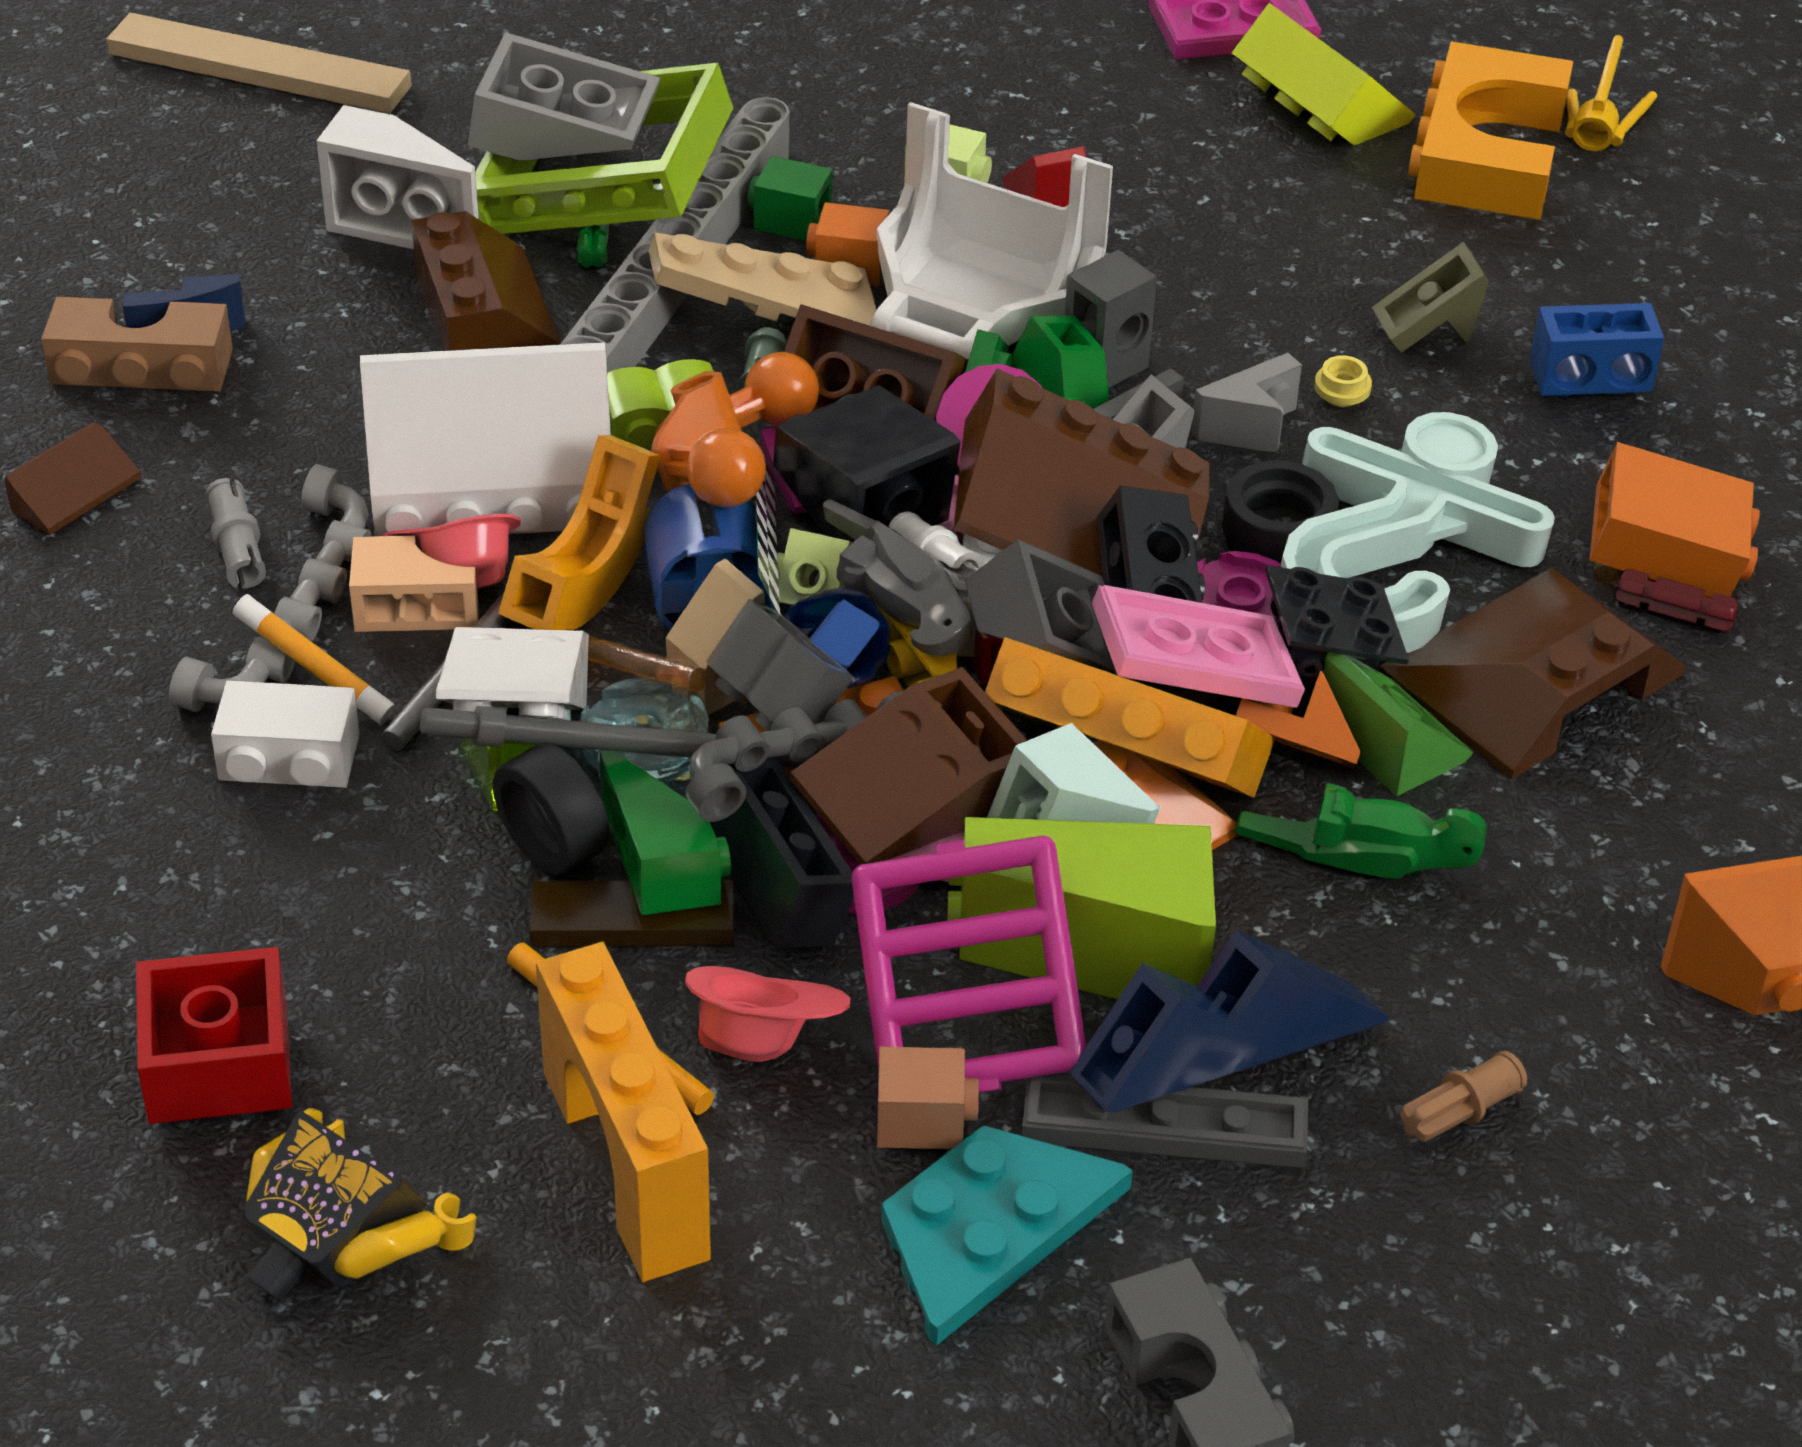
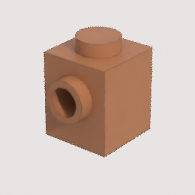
(924, 1097)

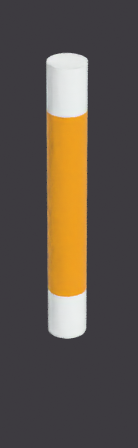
(312, 657)

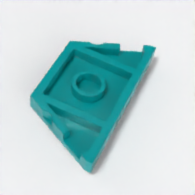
(990, 1218)

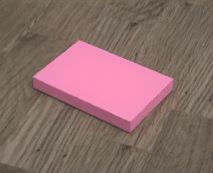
(1196, 646)

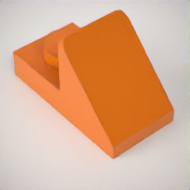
(1319, 733)

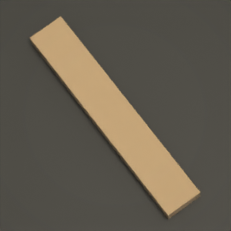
(259, 62)

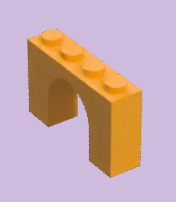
(1479, 169)
(1130, 716)
(608, 1065)

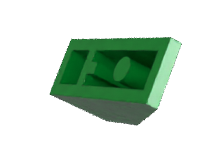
(661, 840)

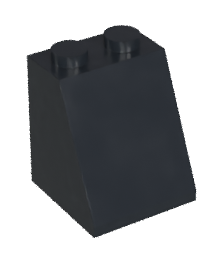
(869, 457)

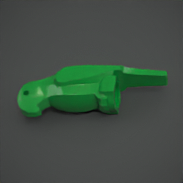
(1373, 835)

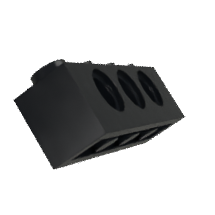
(1150, 548)

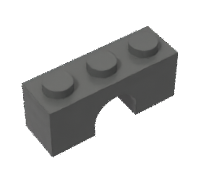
(1179, 1328)

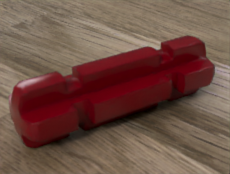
(1677, 600)

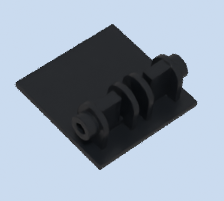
(1332, 616)

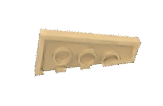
(761, 279)

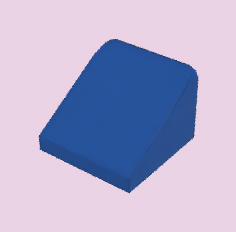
(845, 633)

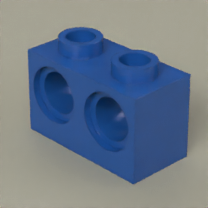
(1596, 349)

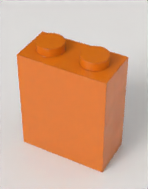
(1674, 521)

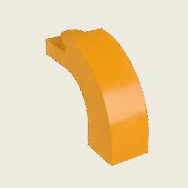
(595, 550)

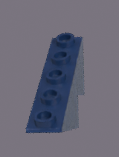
(1240, 1015)

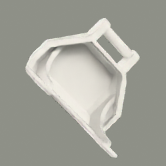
(979, 254)

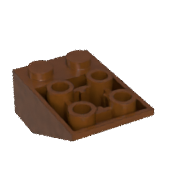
(911, 768)

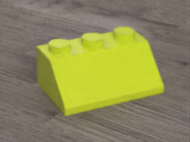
(1317, 80)

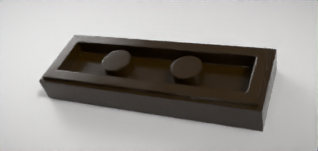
(608, 913)

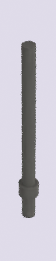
(492, 727)

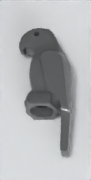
(901, 581)

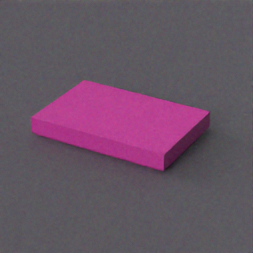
(1218, 26)

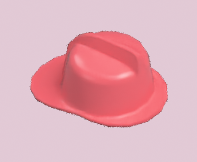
(469, 543)
(757, 1014)

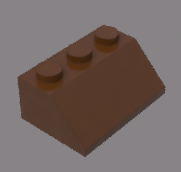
(478, 285)
(858, 356)

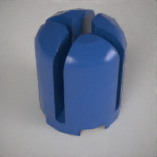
(682, 556)

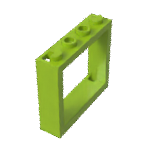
(525, 201)

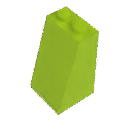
(1127, 895)

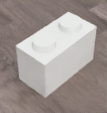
(285, 734)

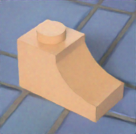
(406, 590)

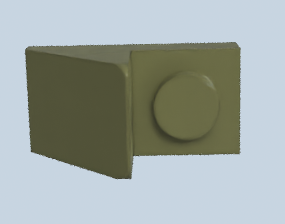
(1442, 292)

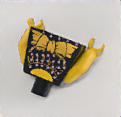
(337, 1210)

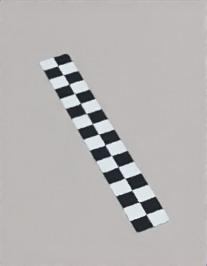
(767, 539)

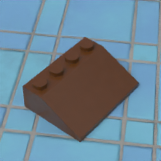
(1051, 464)

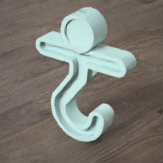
(1406, 504)

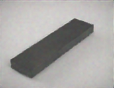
(1180, 1124)

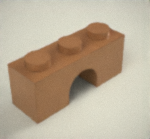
(179, 352)

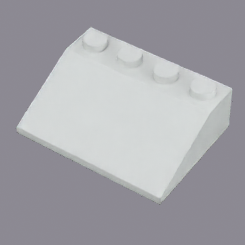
(482, 433)

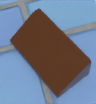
(70, 479)

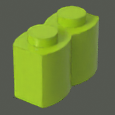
(643, 398)

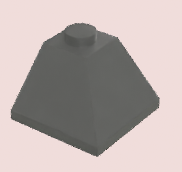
(1040, 604)

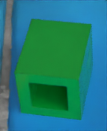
(789, 196)

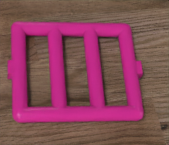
(1047, 919)

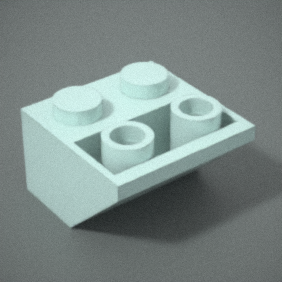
(1068, 780)

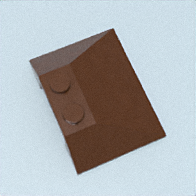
(1525, 664)

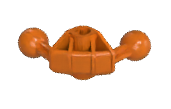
(703, 432)

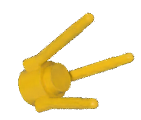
(1597, 120)

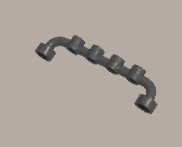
(716, 787)

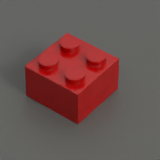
(213, 1035)

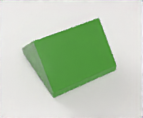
(1392, 730)

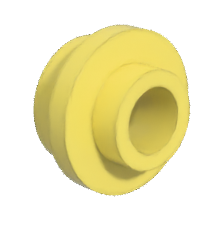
(1343, 381)

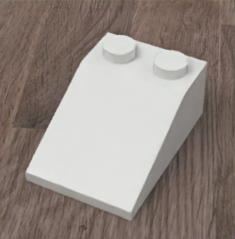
(385, 174)

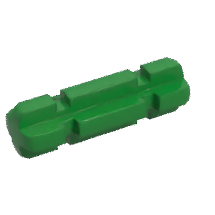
(592, 245)

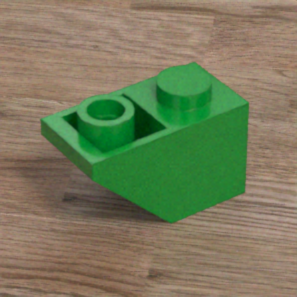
(1063, 359)

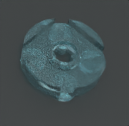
(651, 705)

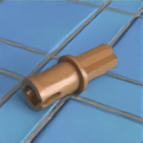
(1463, 1096)

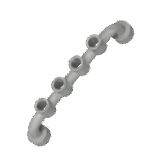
(319, 579)

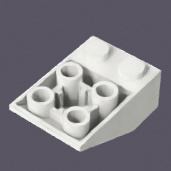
(516, 669)

